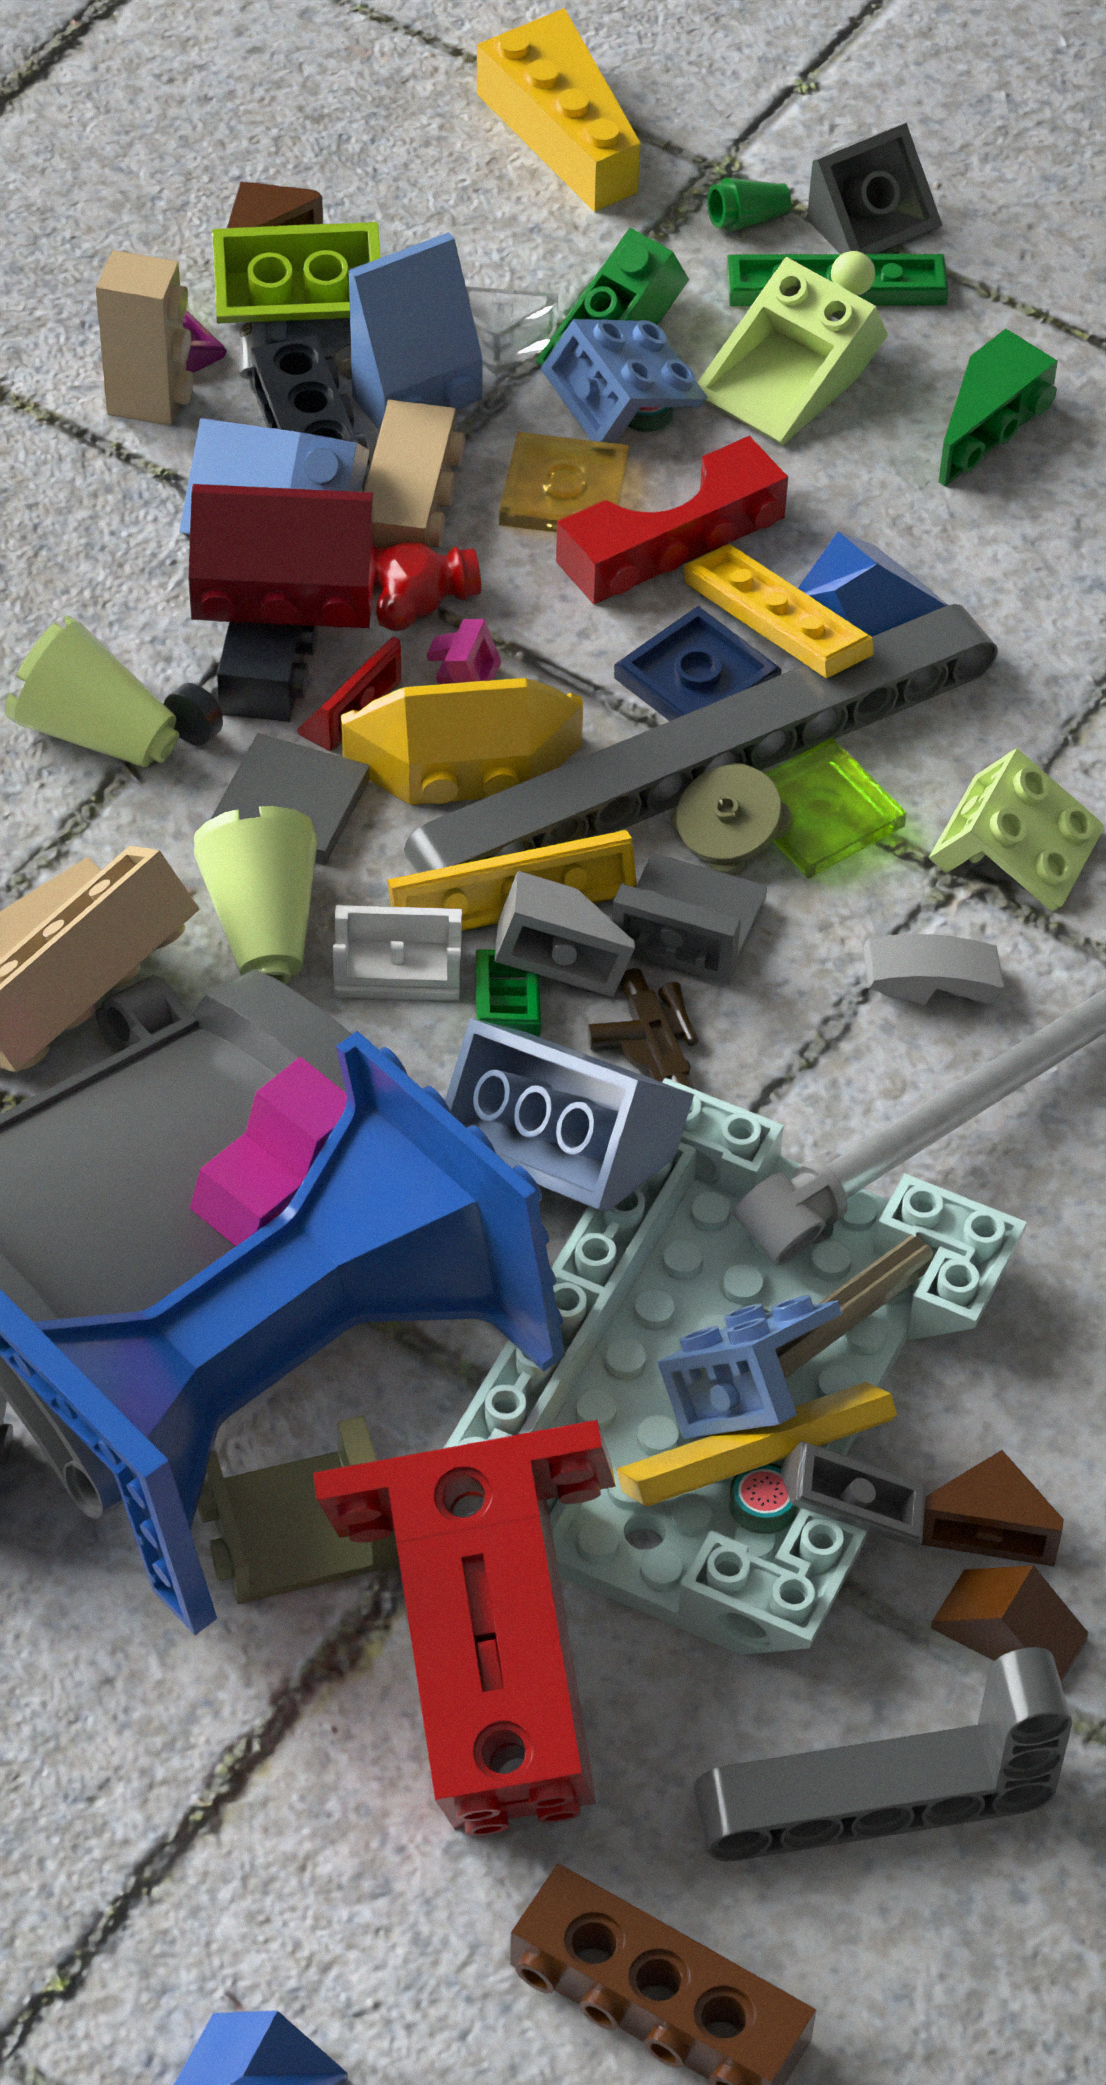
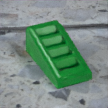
(506, 1001)

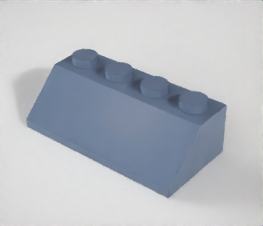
(566, 1114)

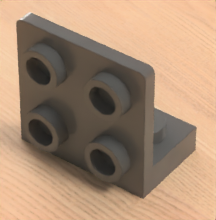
(689, 916)

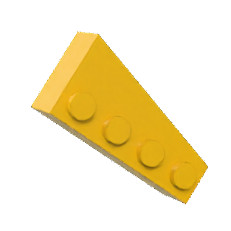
(561, 107)

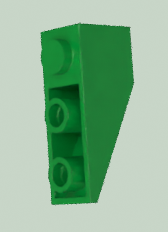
(632, 285)
(999, 392)

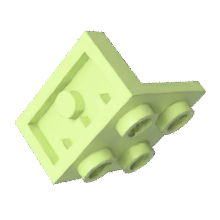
(1023, 826)

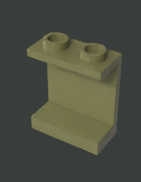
(277, 1532)

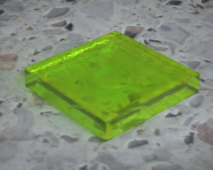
(832, 807)

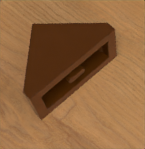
(275, 206)
(993, 1514)
(1010, 1611)

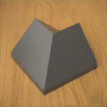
(871, 193)

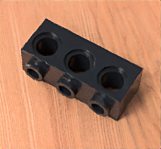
(300, 391)

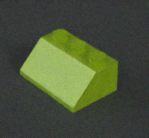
(289, 270)

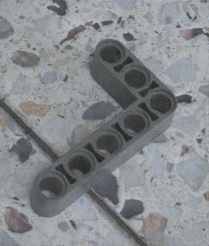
(899, 1783)

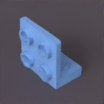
(615, 368)
(733, 1374)

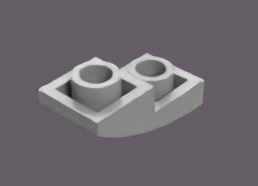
(920, 963)

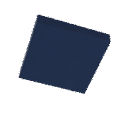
(692, 666)

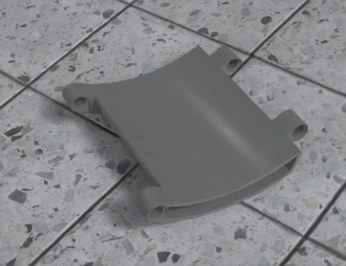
(110, 1164)

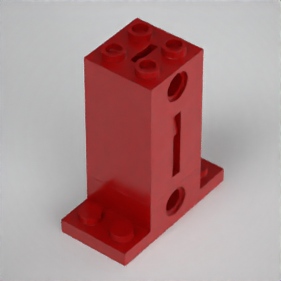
(486, 1612)

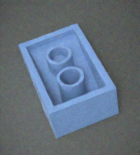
(413, 330)
(272, 458)

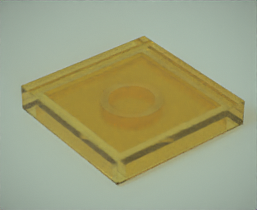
(559, 478)

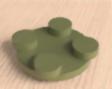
(730, 816)

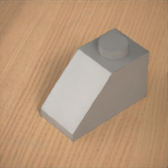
(561, 936)

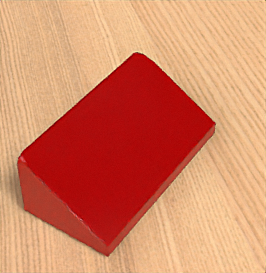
(369, 682)

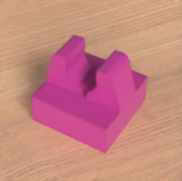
(465, 654)

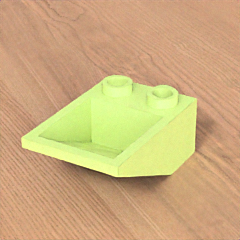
(788, 352)

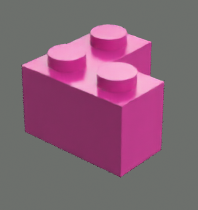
(267, 1164)

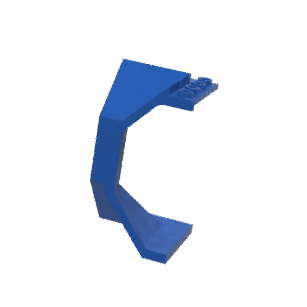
(389, 1225)

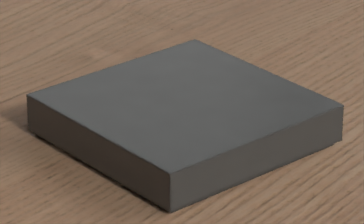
(301, 780)

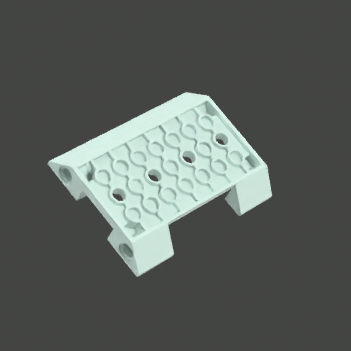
(679, 1264)

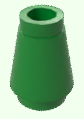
(744, 203)

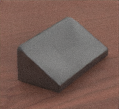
(855, 1493)

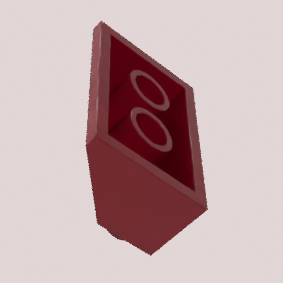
(281, 556)

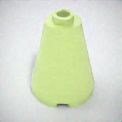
(90, 698)
(261, 885)

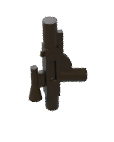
(652, 1034)

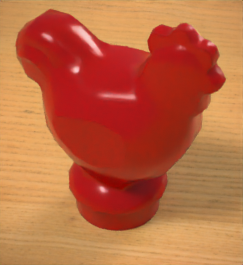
(419, 579)

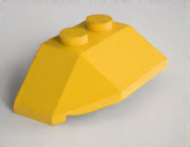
(463, 738)

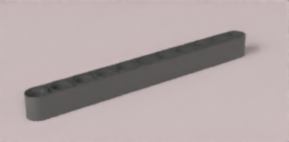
(748, 728)

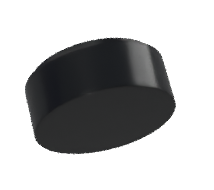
(195, 712)

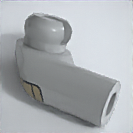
(258, 334)

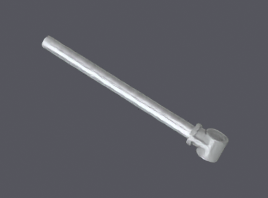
(792, 1213)

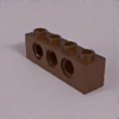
(643, 1952)

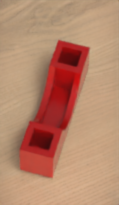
(617, 548)

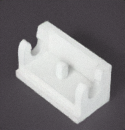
(397, 953)

